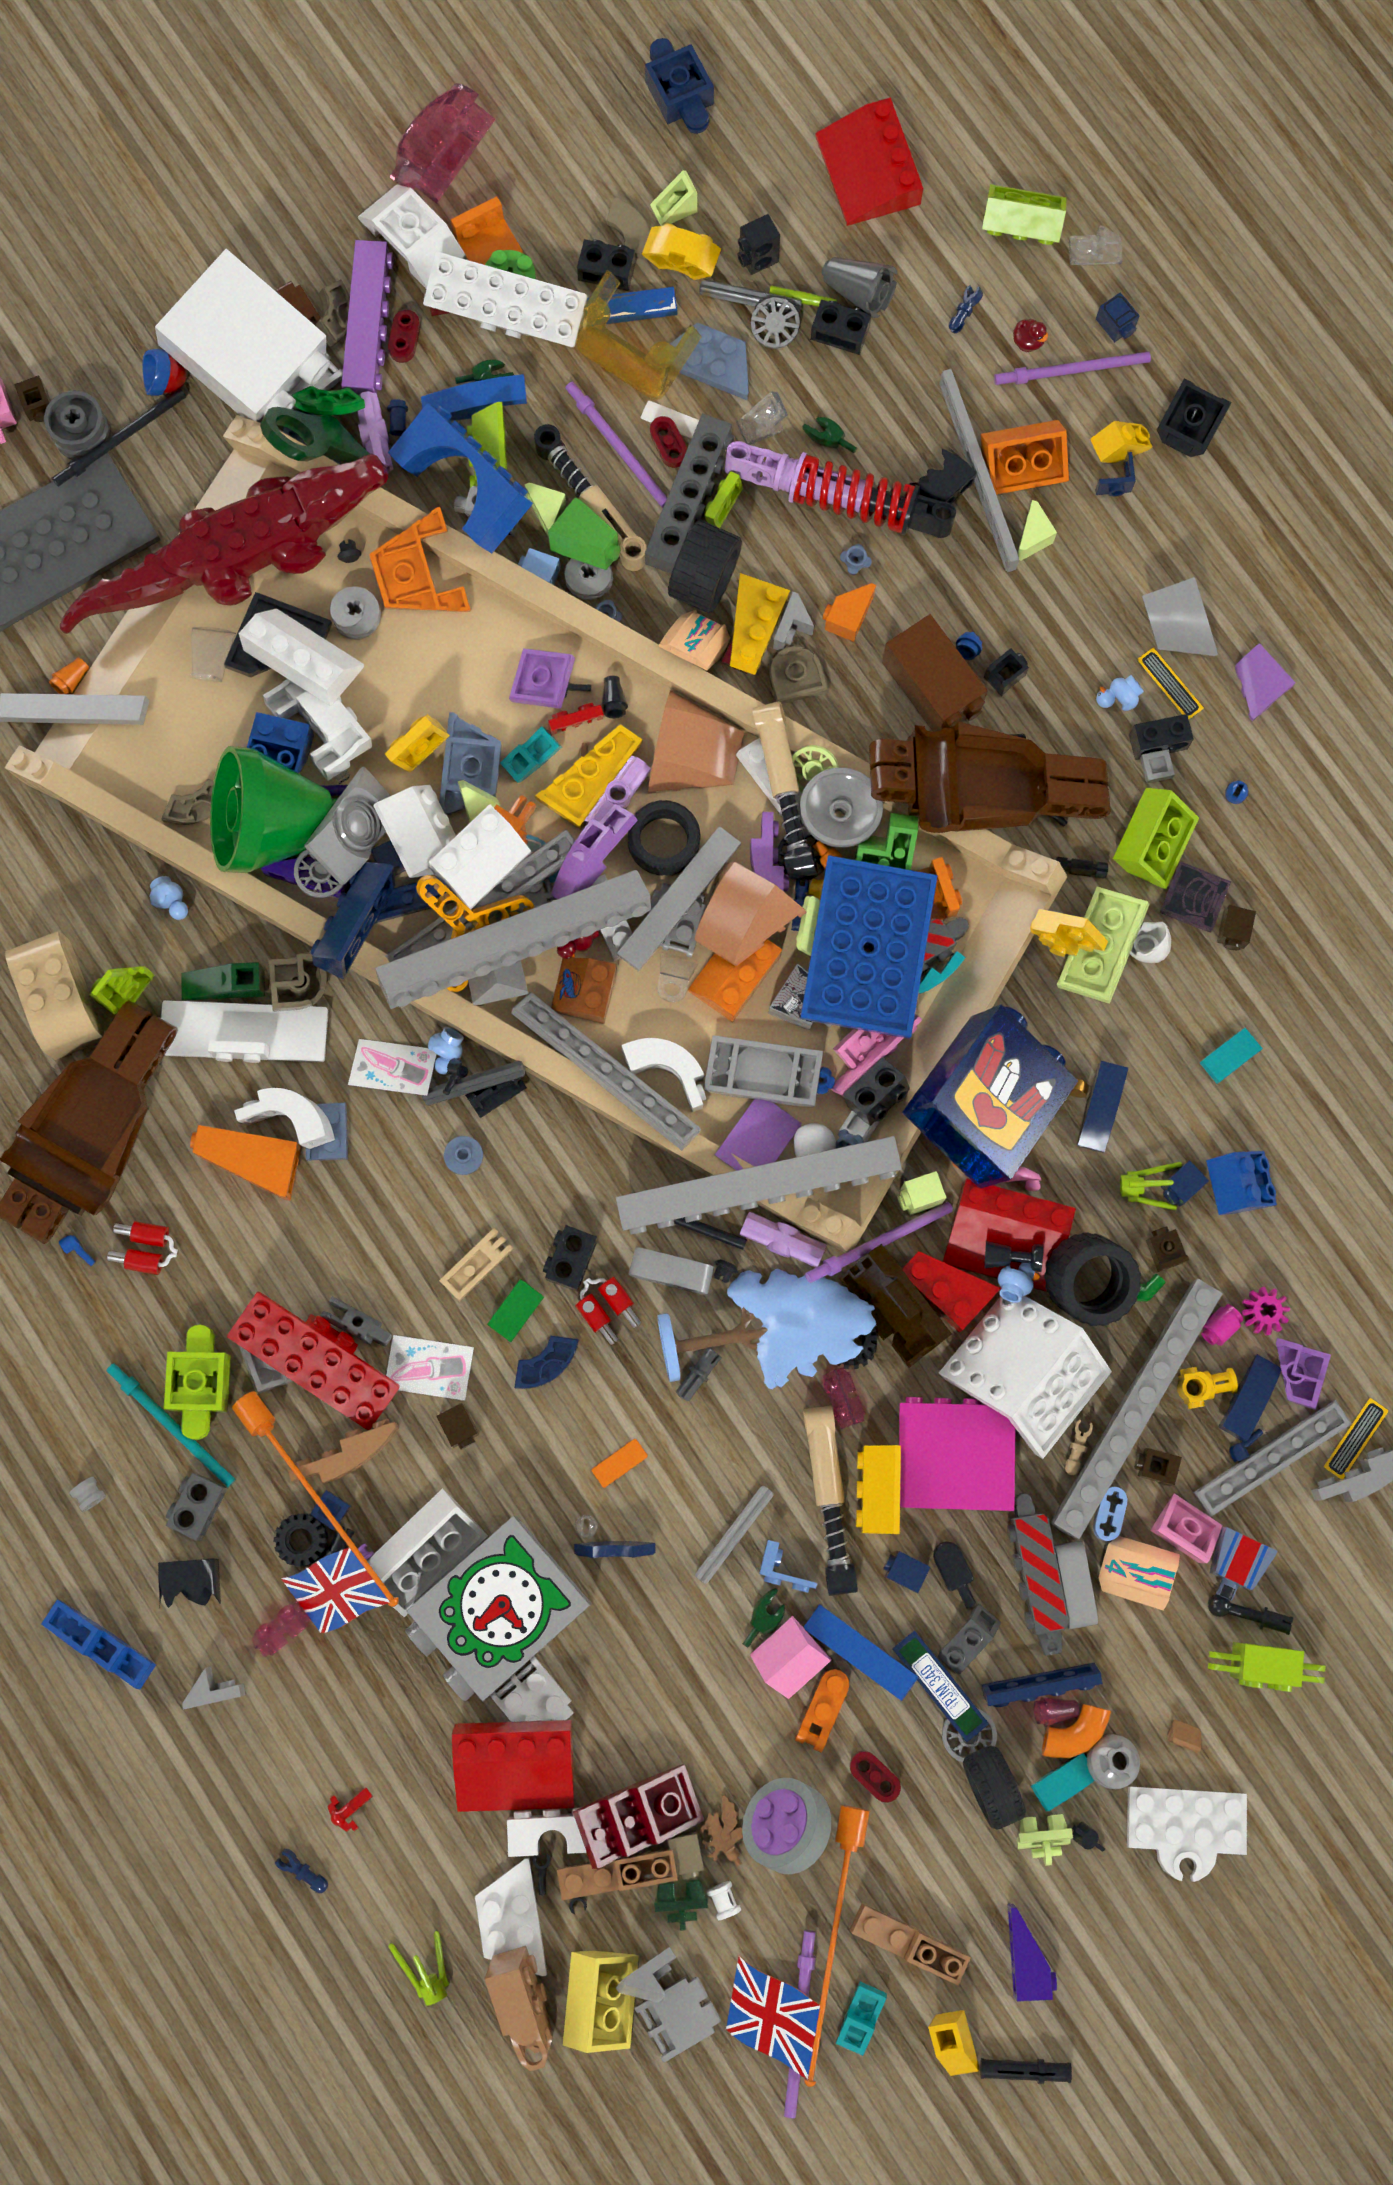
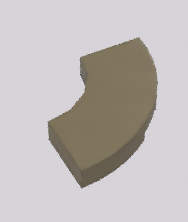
(629, 224)
(336, 309)
(189, 808)

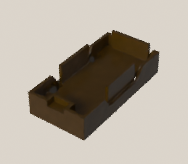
(897, 1305)

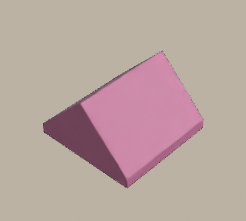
(1187, 1529)
(789, 1658)

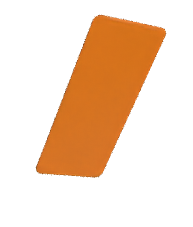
(619, 1463)

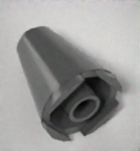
(861, 282)

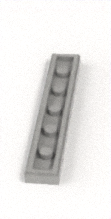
(73, 708)
(678, 898)
(1272, 1458)

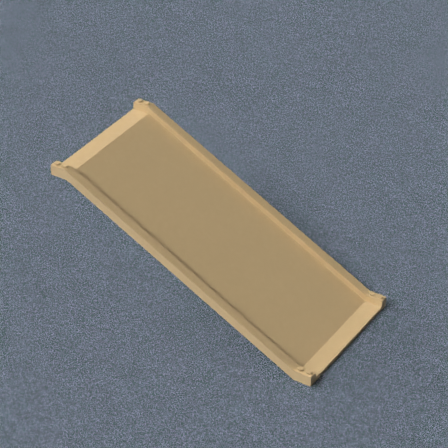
(467, 667)

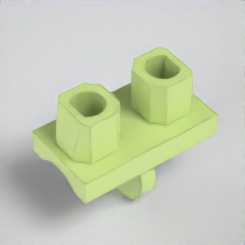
(1032, 1838)

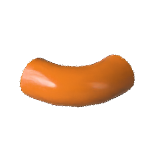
(1078, 1737)

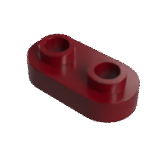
(405, 334)
(669, 443)
(875, 1776)

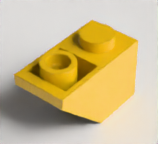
(1119, 439)
(953, 2043)

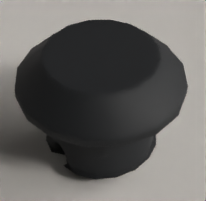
(348, 552)
(724, 1269)

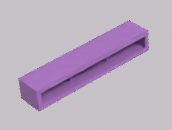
(366, 317)

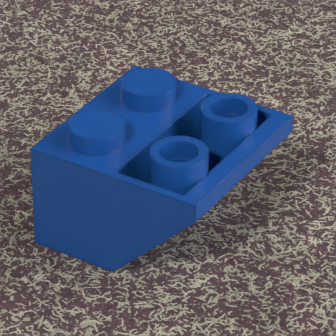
(282, 740)
(1241, 1182)

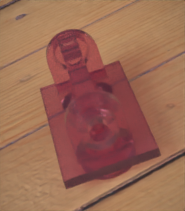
(837, 1386)
(271, 1635)

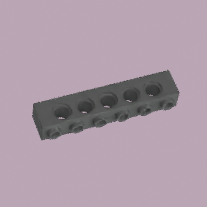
(708, 432)

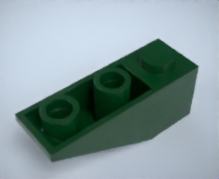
(224, 982)

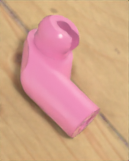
(1031, 1178)

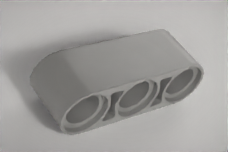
(671, 1271)
(1076, 1584)

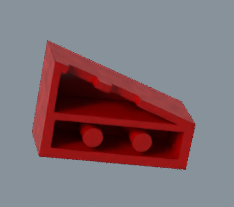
(949, 1290)

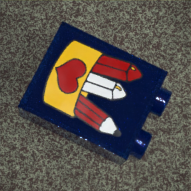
(991, 1096)

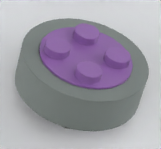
(786, 1826)

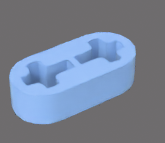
(1116, 1516)

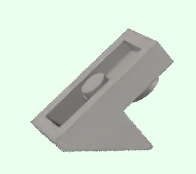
(794, 619)
(204, 1691)
(642, 1981)

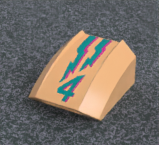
(696, 639)
(1138, 1572)

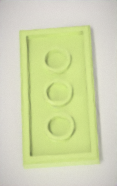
(1098, 972)

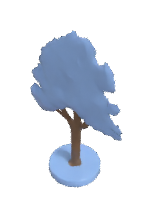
(797, 1325)

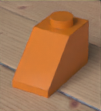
(849, 611)

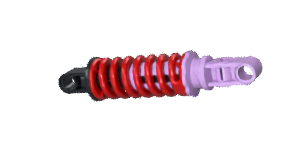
(807, 480)

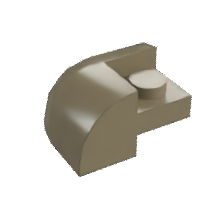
(295, 983)

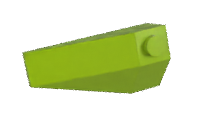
(120, 986)

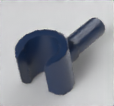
(1239, 1452)

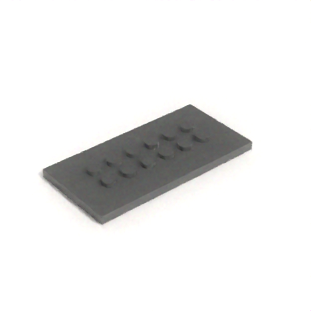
(67, 538)

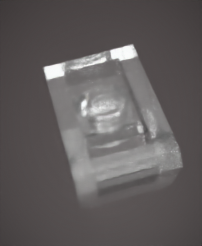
(1096, 249)
(763, 419)

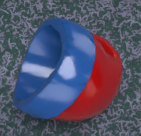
(162, 373)

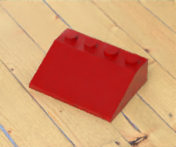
(870, 163)
(1005, 1219)
(513, 1765)

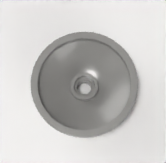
(845, 792)

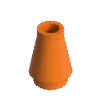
(68, 678)

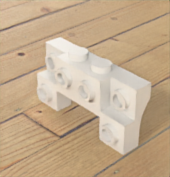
(333, 724)

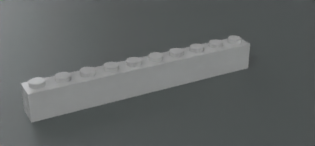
(513, 939)
(759, 1183)
(1135, 1409)

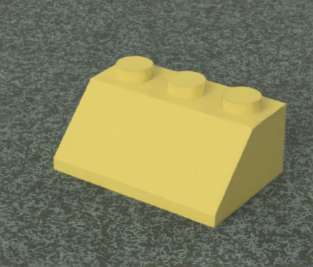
(596, 2012)

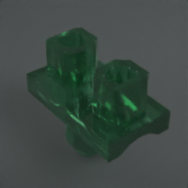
(668, 1902)

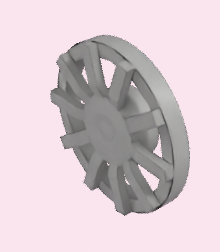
(775, 323)

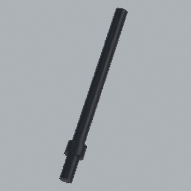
(77, 466)

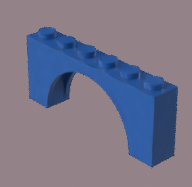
(498, 499)

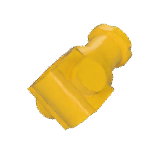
(1206, 1385)

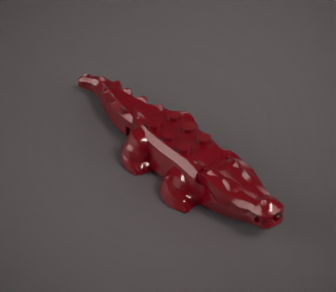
(225, 546)

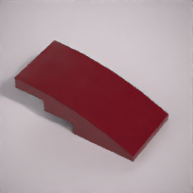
(638, 1816)

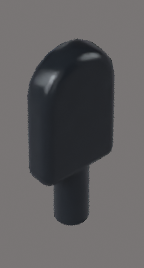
(954, 1570)

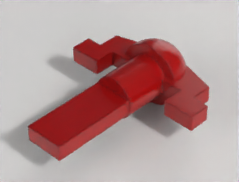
(339, 1817)

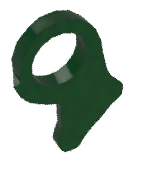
(321, 435)

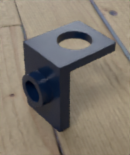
(1118, 486)

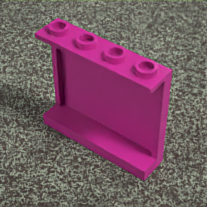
(955, 1456)

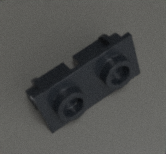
(492, 1097)

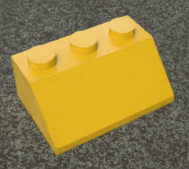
(879, 1489)

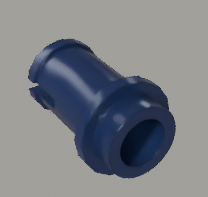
(397, 416)

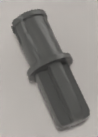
(698, 1374)

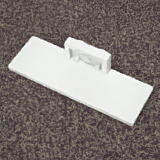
(505, 300)
(246, 1031)

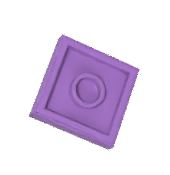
(542, 678)

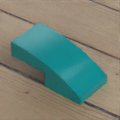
(531, 755)
(934, 978)
(1231, 1055)
(1063, 1782)
(861, 2018)

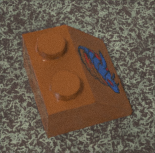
(584, 988)

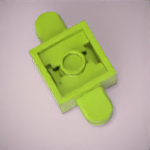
(197, 1382)
(1266, 1664)

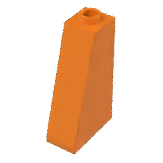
(255, 1158)

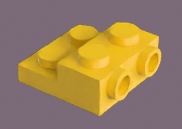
(417, 743)
(1066, 933)

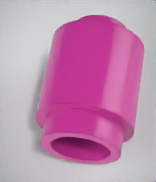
(1222, 1325)

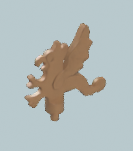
(724, 1837)

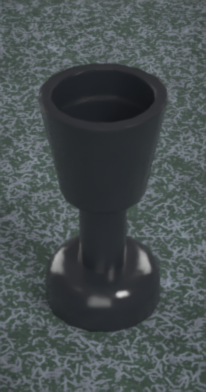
(1001, 1255)

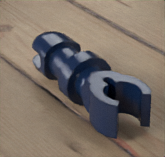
(965, 309)
(801, 892)
(316, 1882)

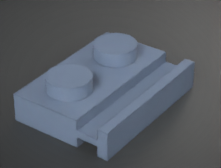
(338, 1148)

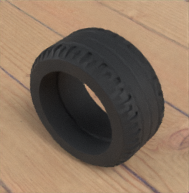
(664, 810)
(994, 1787)

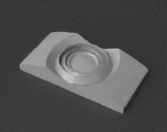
(349, 828)
(763, 1071)

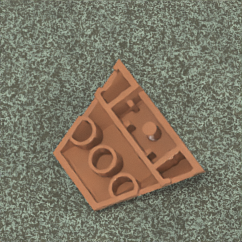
(693, 748)
(743, 914)

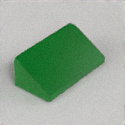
(515, 1310)

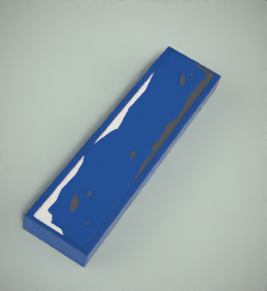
(642, 305)

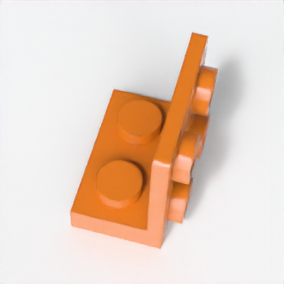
(483, 231)

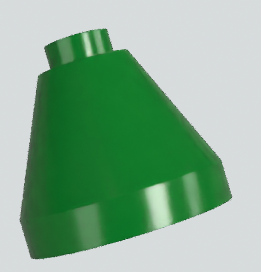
(261, 810)

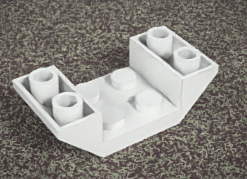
(411, 229)

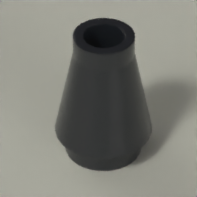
(613, 698)

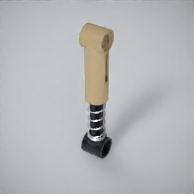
(590, 495)
(784, 786)
(829, 1495)

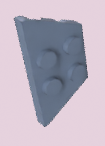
(718, 361)
(468, 757)

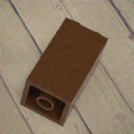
(934, 675)

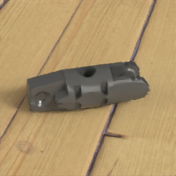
(367, 1332)

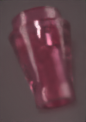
(1052, 1711)

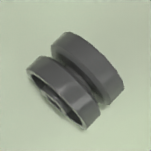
(76, 423)

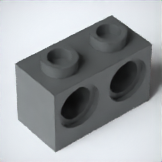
(202, 1510)

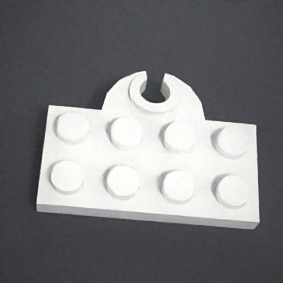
(1187, 1826)

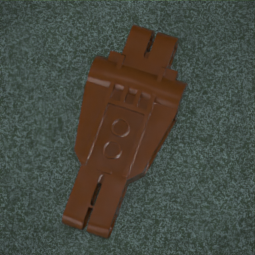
(984, 779)
(84, 1127)

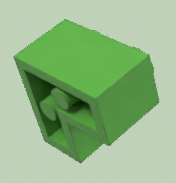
(896, 848)

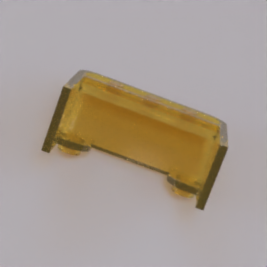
(647, 373)

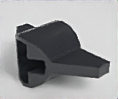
(1086, 1836)

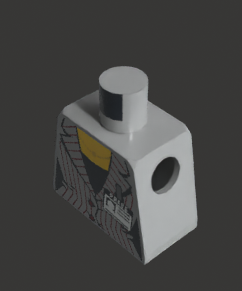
(790, 999)

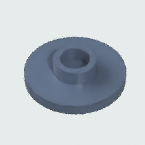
(463, 1155)

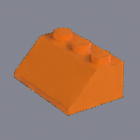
(1026, 456)
(730, 986)

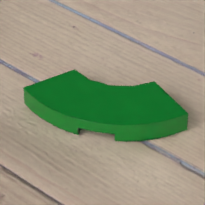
(328, 402)

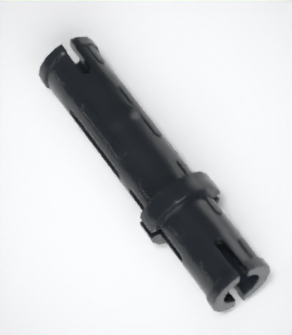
(1026, 2070)

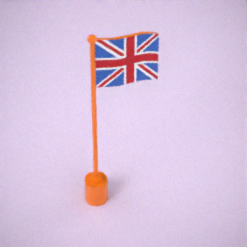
(338, 1584)
(777, 2015)

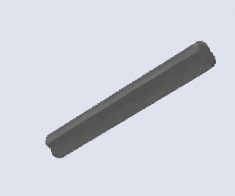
(744, 295)
(476, 1082)

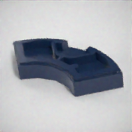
(546, 1365)
(614, 1549)

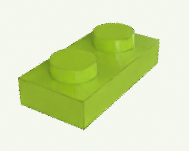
(727, 494)

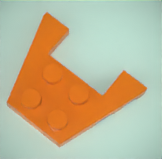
(404, 572)

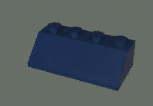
(354, 918)

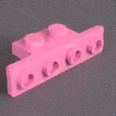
(863, 1050)

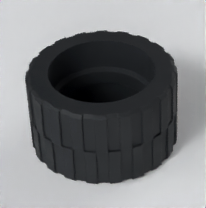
(704, 566)
(1114, 1300)

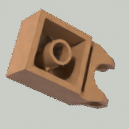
(520, 2004)

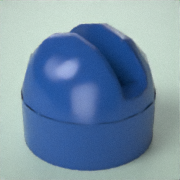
(1231, 789)

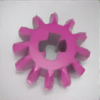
(1266, 1322)

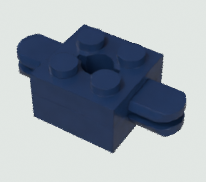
(679, 85)

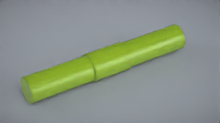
(806, 298)

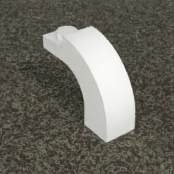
(669, 1056)
(308, 1118)

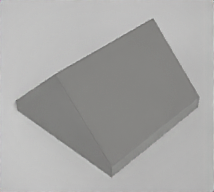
(498, 984)

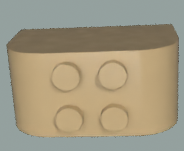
(54, 995)

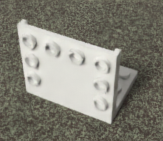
(1029, 1369)

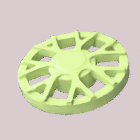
(812, 766)

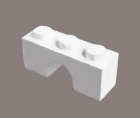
(525, 1831)

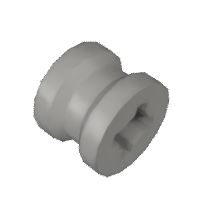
(87, 1494)

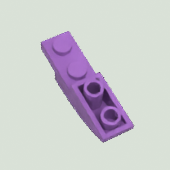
(591, 847)
(764, 855)

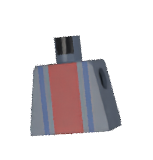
(1239, 1562)

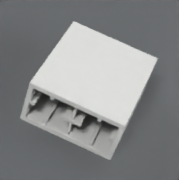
(243, 339)

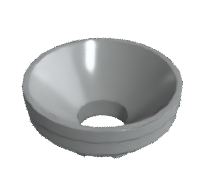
(1101, 1766)

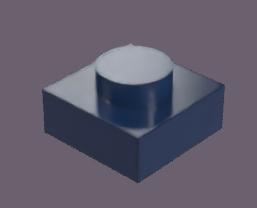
(336, 1507)

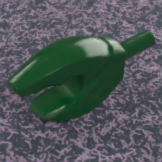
(483, 371)
(831, 437)
(762, 1620)

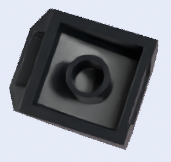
(1192, 419)

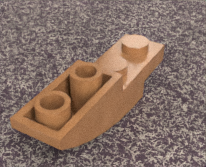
(357, 1450)
(621, 1874)
(910, 1943)

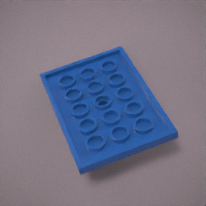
(878, 911)

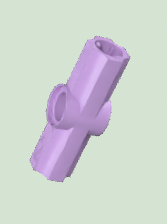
(374, 430)
(626, 781)
(783, 1239)

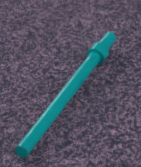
(131, 1386)

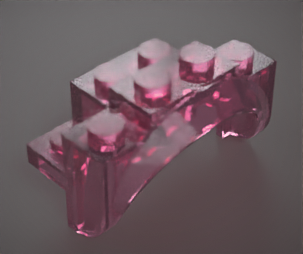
(440, 141)

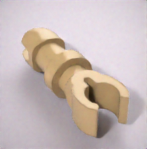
(1078, 1447)

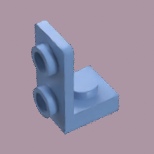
(772, 1558)

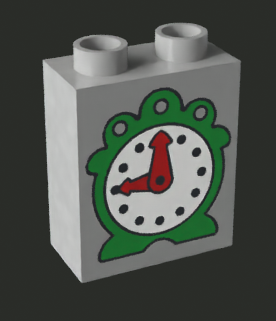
(495, 1610)

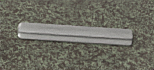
(734, 1534)

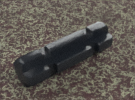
(1083, 867)

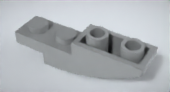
(1359, 1484)

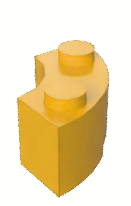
(681, 251)

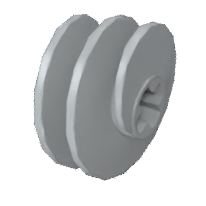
(590, 587)
(356, 625)

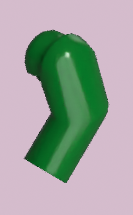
(1149, 1289)

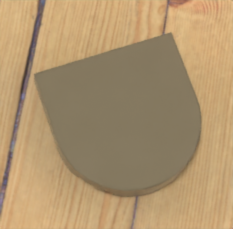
(796, 675)

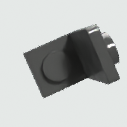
(970, 1639)

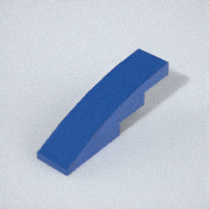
(473, 397)
(98, 1644)
(860, 1652)

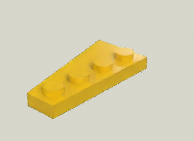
(756, 617)
(582, 786)

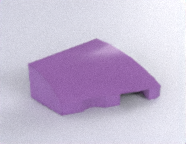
(1261, 680)
(1302, 1372)

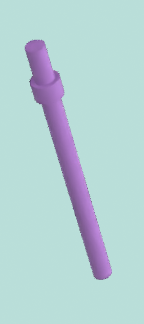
(1022, 375)
(586, 407)
(834, 1264)
(806, 1963)

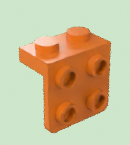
(946, 899)

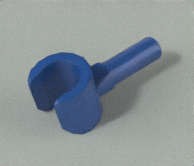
(71, 1243)

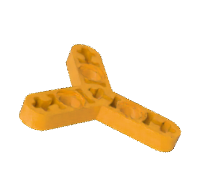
(478, 915)

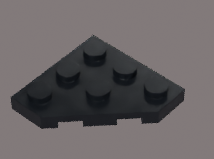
(244, 663)

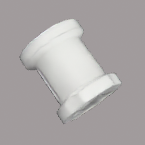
(723, 1900)

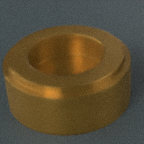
(1080, 1089)

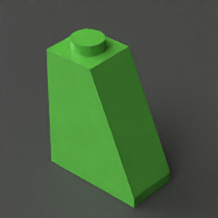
(584, 536)

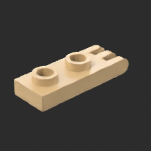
(475, 1265)

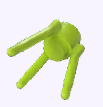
(1133, 1185)
(430, 1986)

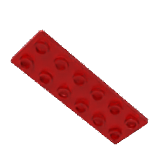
(314, 1359)

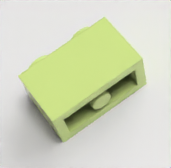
(921, 1194)

